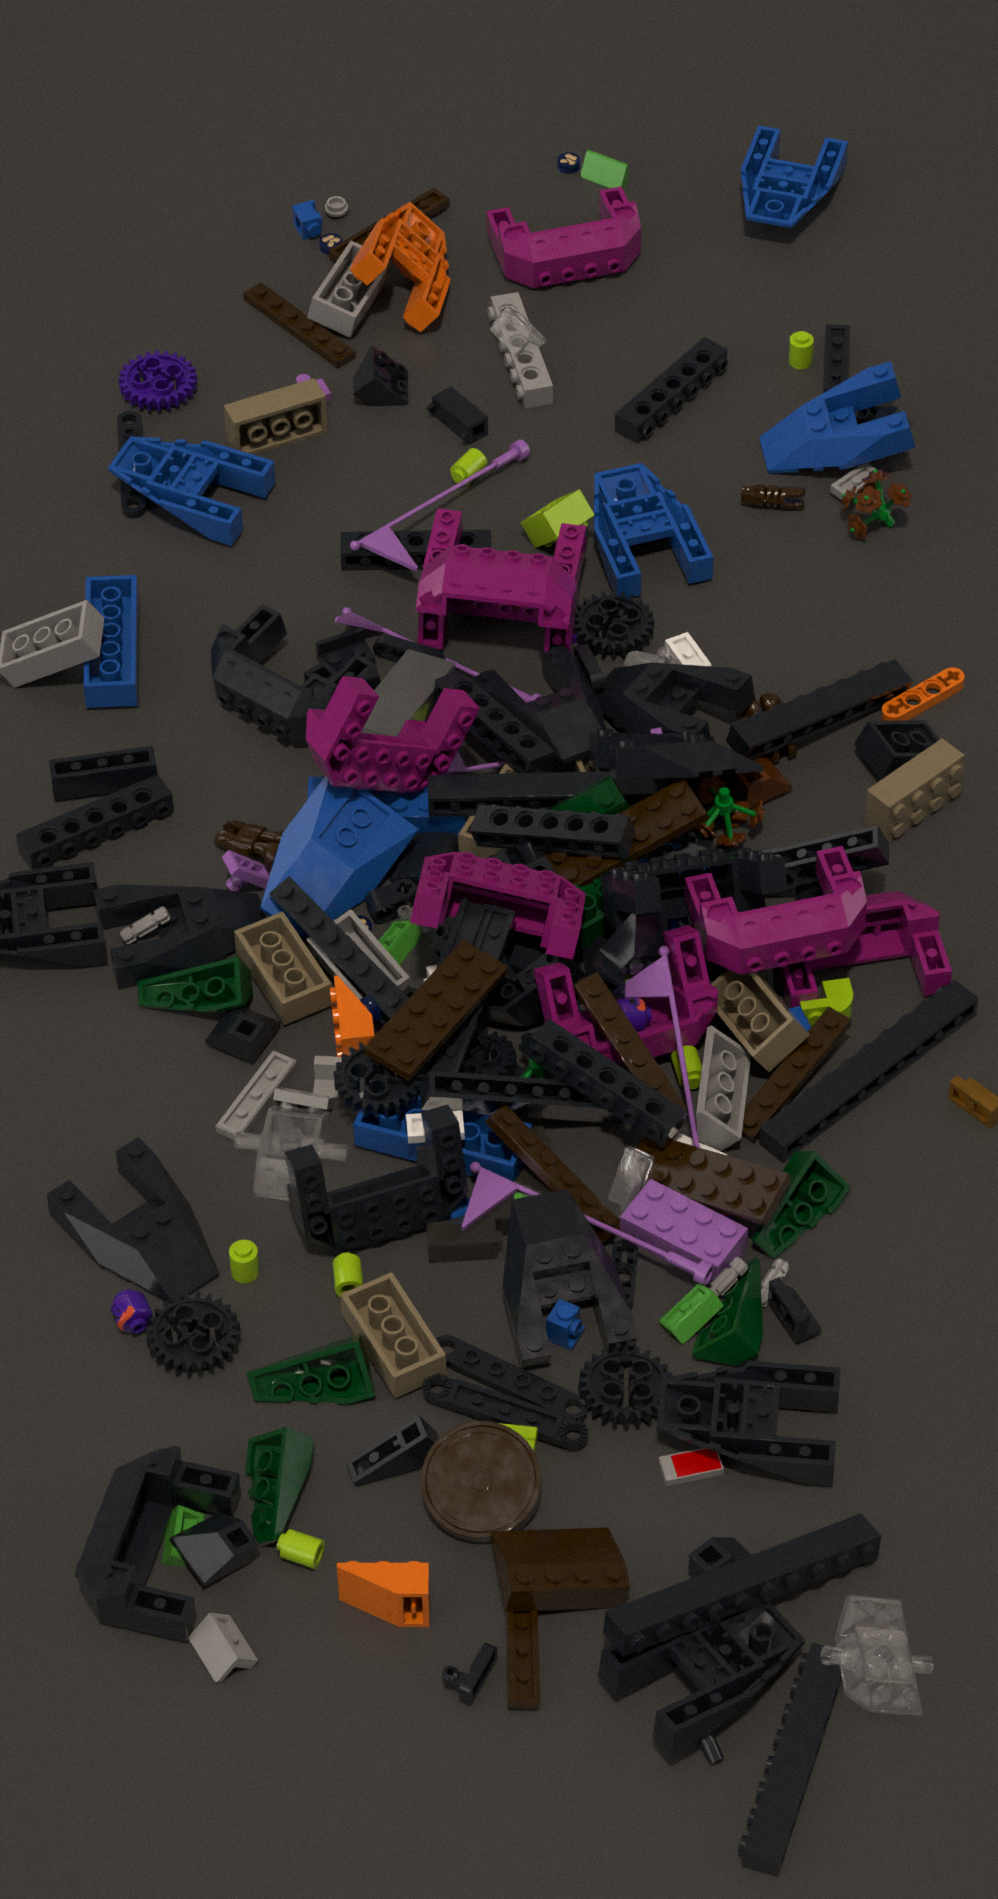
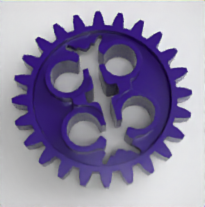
(157, 386)

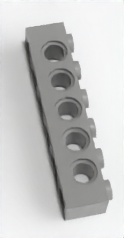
(528, 369)

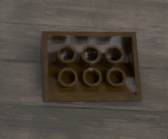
(560, 1569)

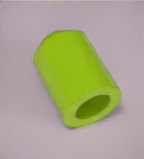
(801, 350)
(468, 465)
(693, 1066)
(244, 1261)
(347, 1272)
(301, 1548)

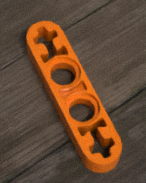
(924, 698)

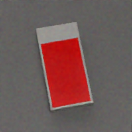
(690, 1466)

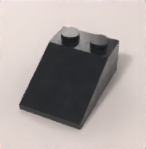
(893, 743)

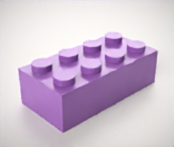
(683, 1227)

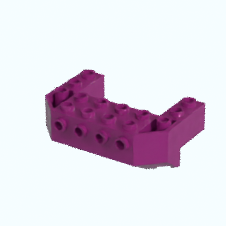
(567, 251)
(569, 554)
(496, 578)
(382, 760)
(542, 900)
(893, 929)
(784, 931)
(693, 994)

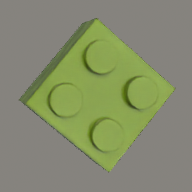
(545, 524)

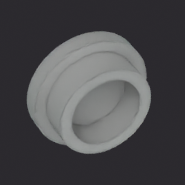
(336, 206)

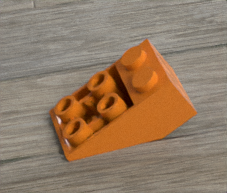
(352, 1017)
(388, 1590)

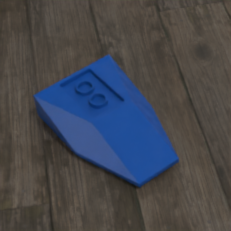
(337, 849)

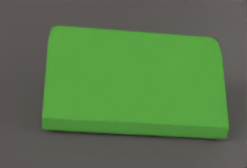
(604, 170)
(400, 939)
(691, 1313)
(180, 1520)

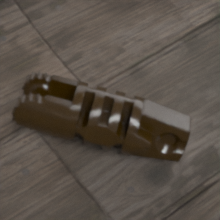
(773, 496)

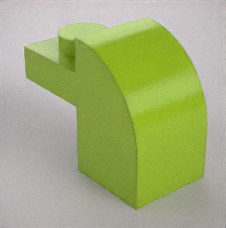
(835, 994)

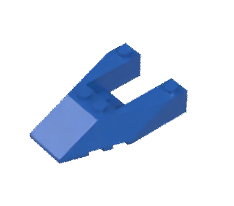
(784, 190)
(827, 430)
(180, 472)
(637, 509)

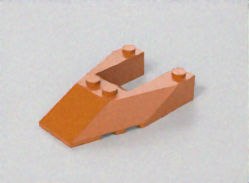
(417, 251)

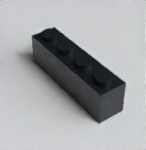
(101, 772)

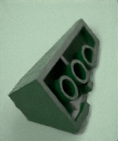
(600, 797)
(277, 1472)

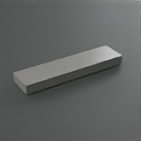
(256, 1095)

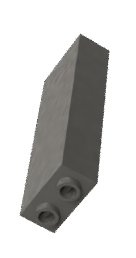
(406, 692)

